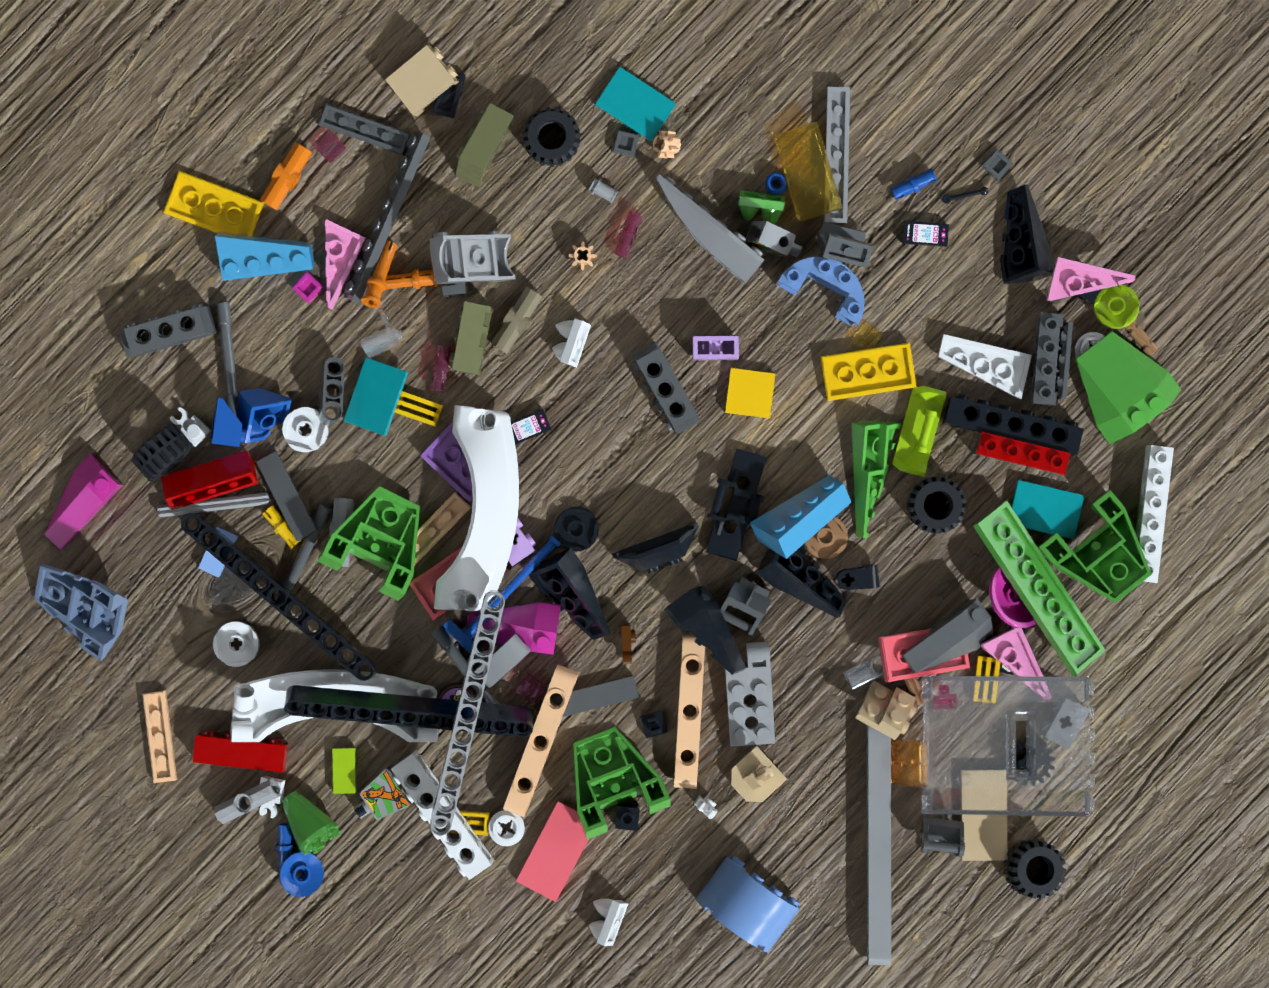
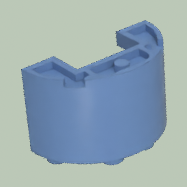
(833, 276)
(747, 905)

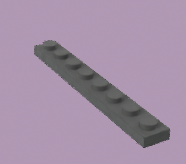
(389, 210)

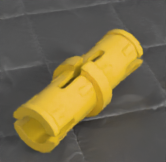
(280, 526)

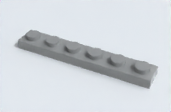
(838, 146)

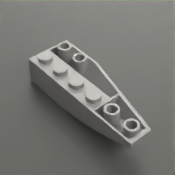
(712, 234)

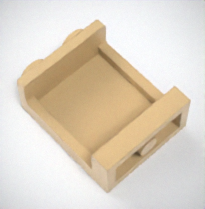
(422, 79)

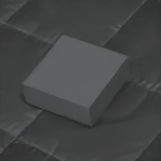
(625, 143)
(997, 164)

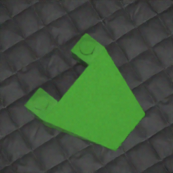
(381, 534)
(1108, 559)
(610, 773)

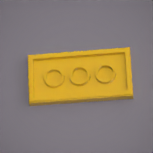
(212, 206)
(868, 371)

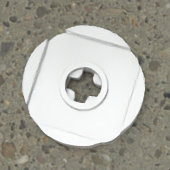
(294, 436)
(228, 654)

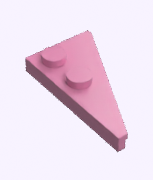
(341, 254)
(1077, 278)
(1013, 652)

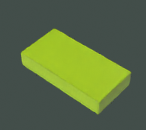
(344, 770)

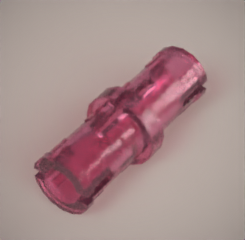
(628, 235)
(440, 369)

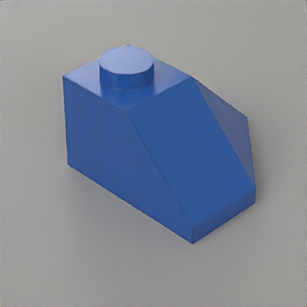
(260, 412)
(226, 426)

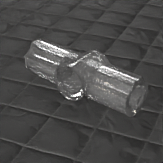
(862, 672)

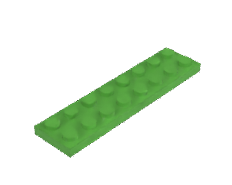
(1039, 588)

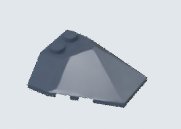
(83, 606)

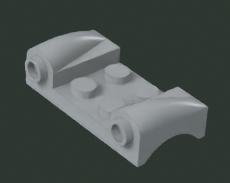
(470, 257)

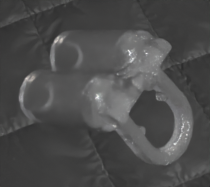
(382, 340)

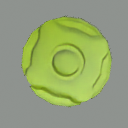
(1116, 306)

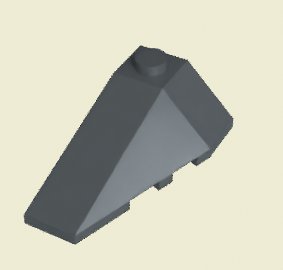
(951, 638)

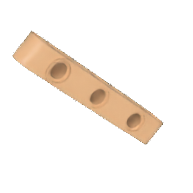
(689, 726)
(535, 755)

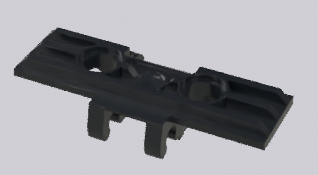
(742, 507)

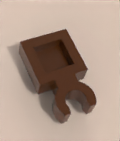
(628, 637)

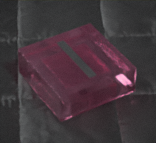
(330, 147)

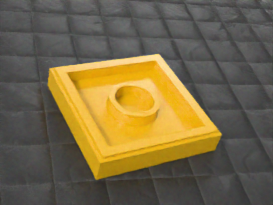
(750, 393)

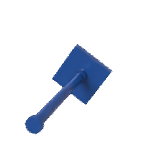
(465, 635)

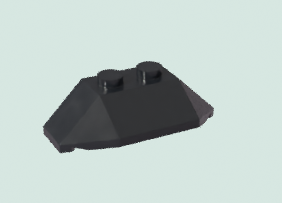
(658, 550)

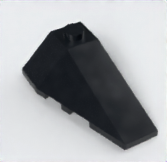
(1026, 248)
(801, 580)
(703, 619)

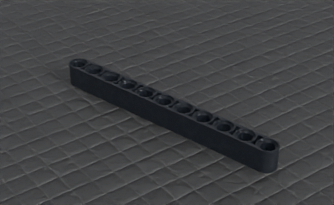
(268, 592)
(404, 710)

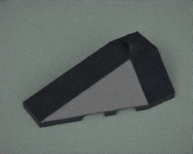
(569, 585)

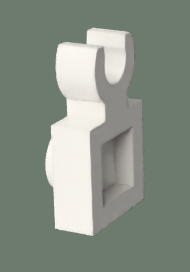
(192, 428)
(272, 804)
(706, 805)

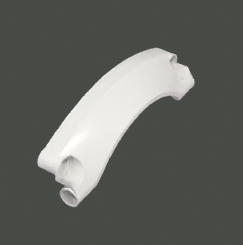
(493, 468)
(260, 703)

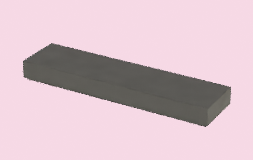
(364, 129)
(286, 496)
(599, 695)

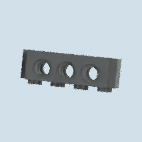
(202, 327)
(654, 355)
(1045, 359)

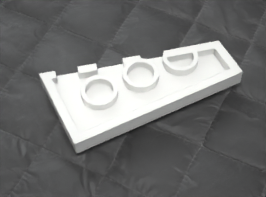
(993, 364)

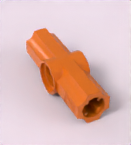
(286, 176)

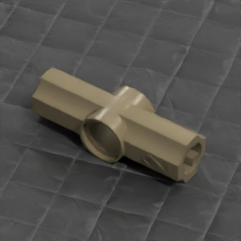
(516, 320)

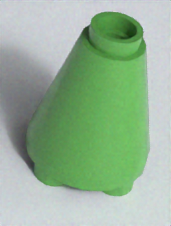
(308, 823)

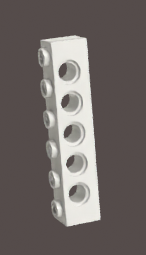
(1153, 505)
(429, 783)

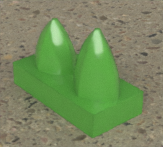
(771, 205)

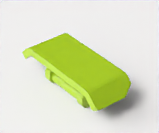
(919, 430)

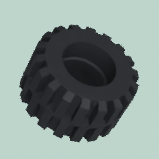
(551, 117)
(162, 452)
(956, 505)
(1051, 873)

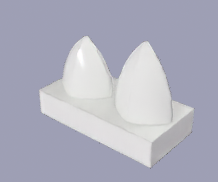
(576, 334)
(607, 930)

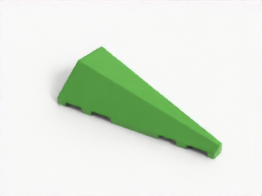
(870, 452)

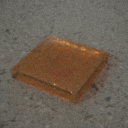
(909, 762)

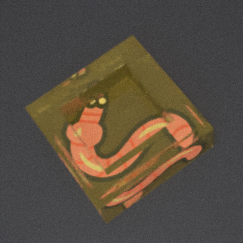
(866, 337)

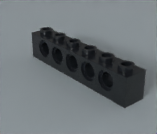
(955, 417)

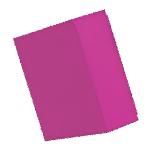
(307, 287)

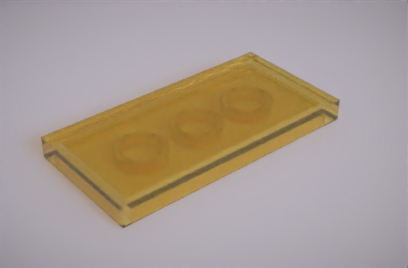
(808, 172)

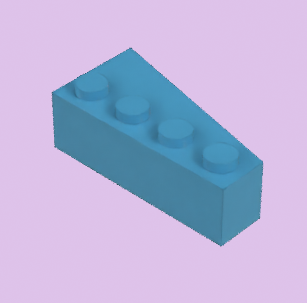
(254, 256)
(801, 516)

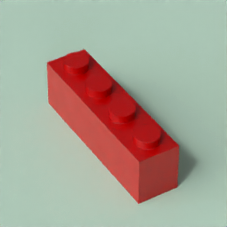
(209, 480)
(220, 751)

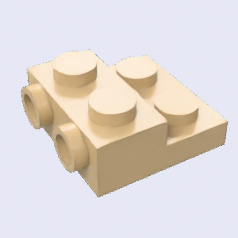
(887, 710)

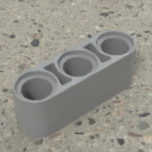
(505, 659)

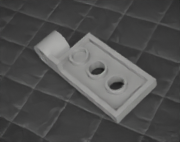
(758, 682)

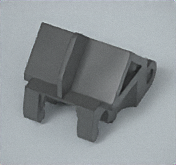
(749, 599)
(942, 830)

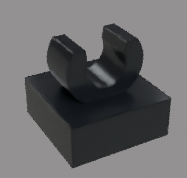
(654, 724)

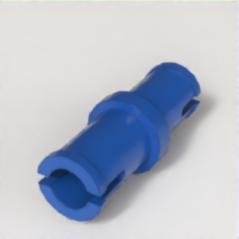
(913, 184)
(284, 843)

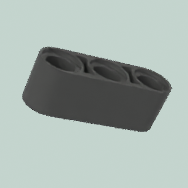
(337, 382)

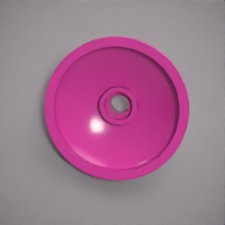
(1009, 610)

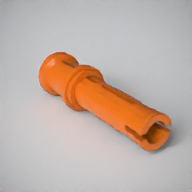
(415, 279)
(376, 283)

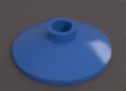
(308, 881)

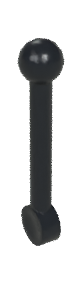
(947, 199)

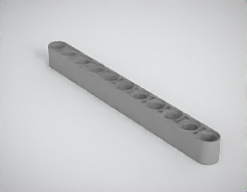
(461, 722)
(878, 848)

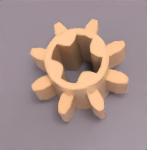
(666, 144)
(582, 262)

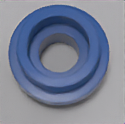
(776, 176)

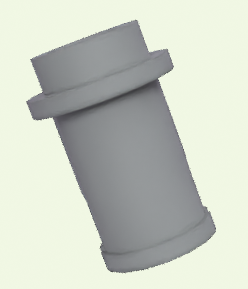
(603, 190)

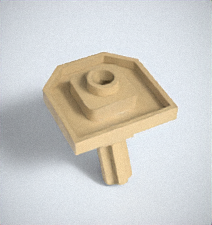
(756, 776)

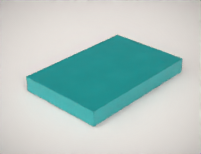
(635, 104)
(375, 396)
(1047, 509)

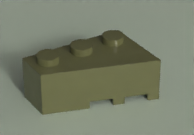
(483, 144)
(471, 338)

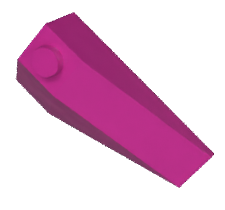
(84, 496)
(533, 623)

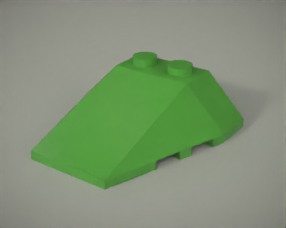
(1123, 386)

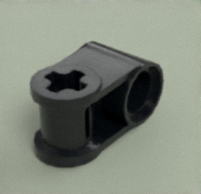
(861, 578)

